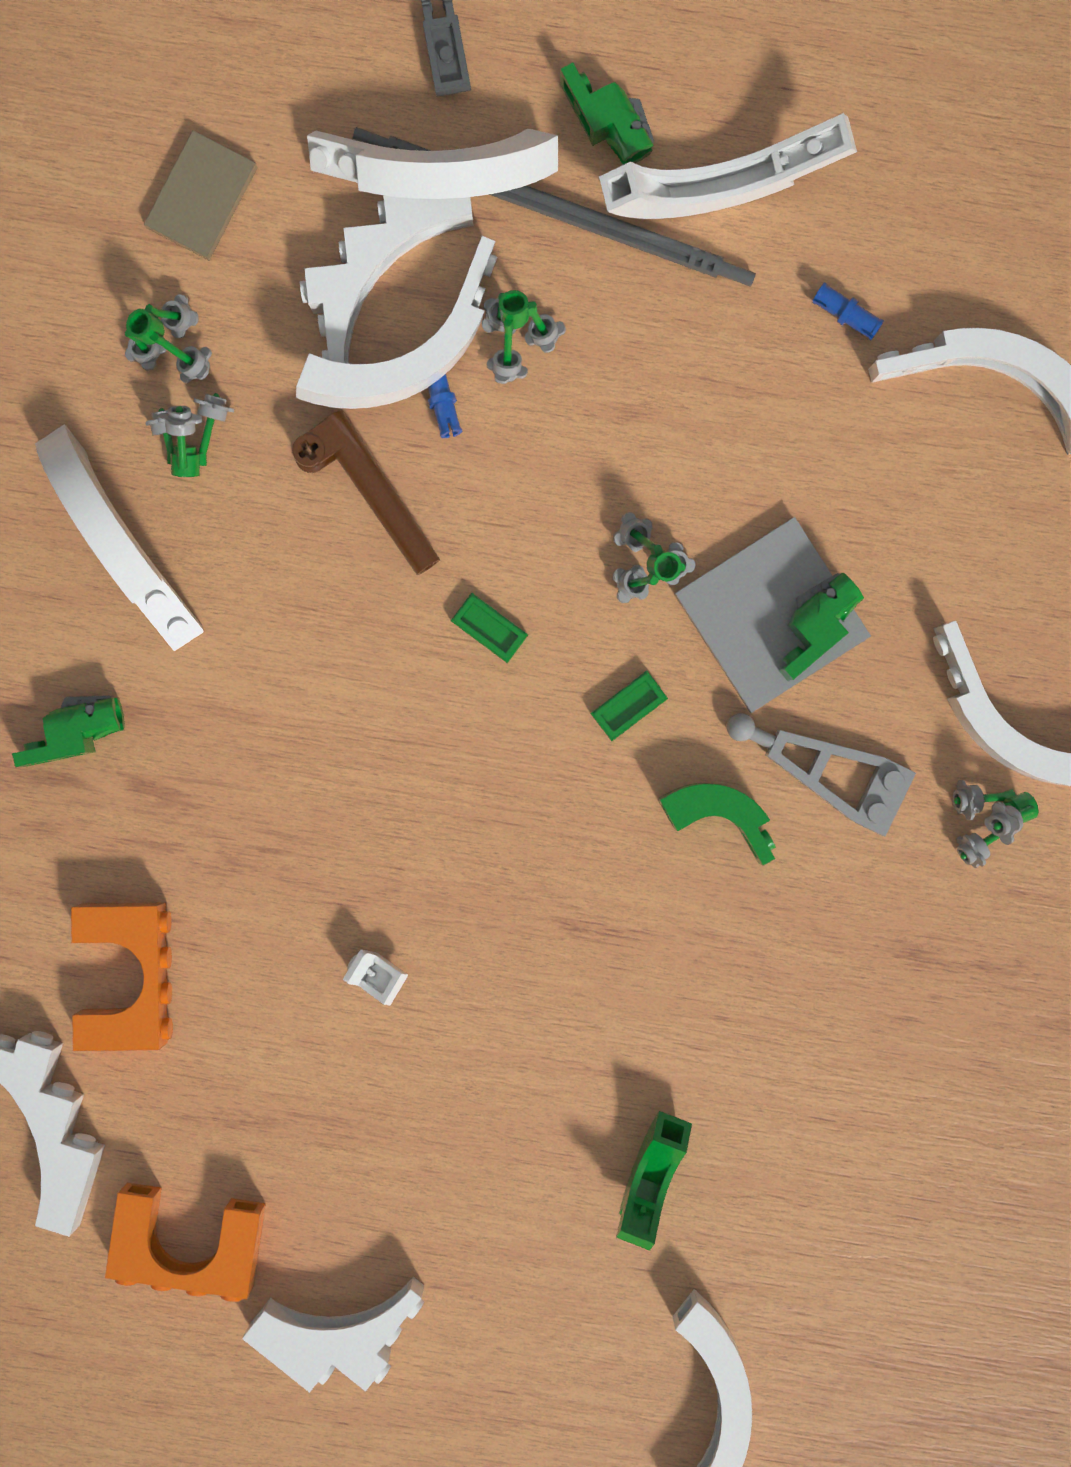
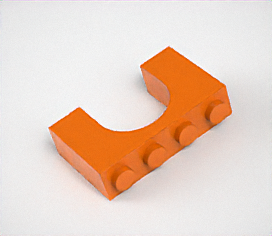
(143, 932)
(139, 1257)

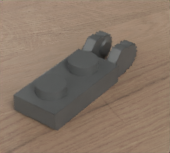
(445, 50)

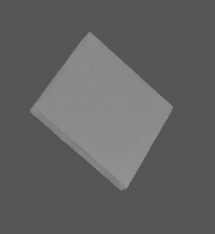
(747, 608)

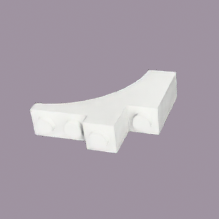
(312, 1345)

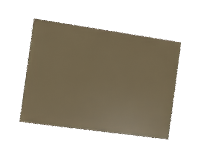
(200, 195)

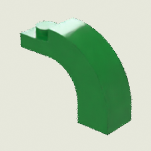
(704, 800)
(650, 1179)

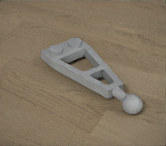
(881, 797)

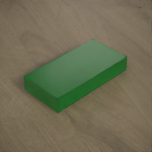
(489, 628)
(629, 706)

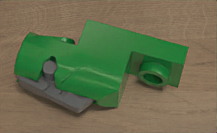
(608, 116)
(818, 622)
(72, 729)

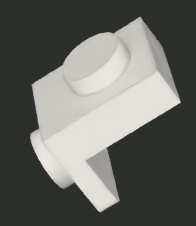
(375, 976)

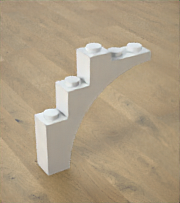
(368, 253)
(51, 1111)

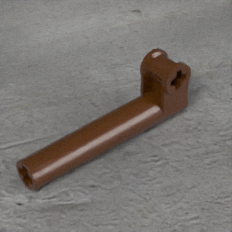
(338, 440)

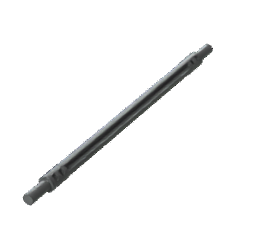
(597, 222)

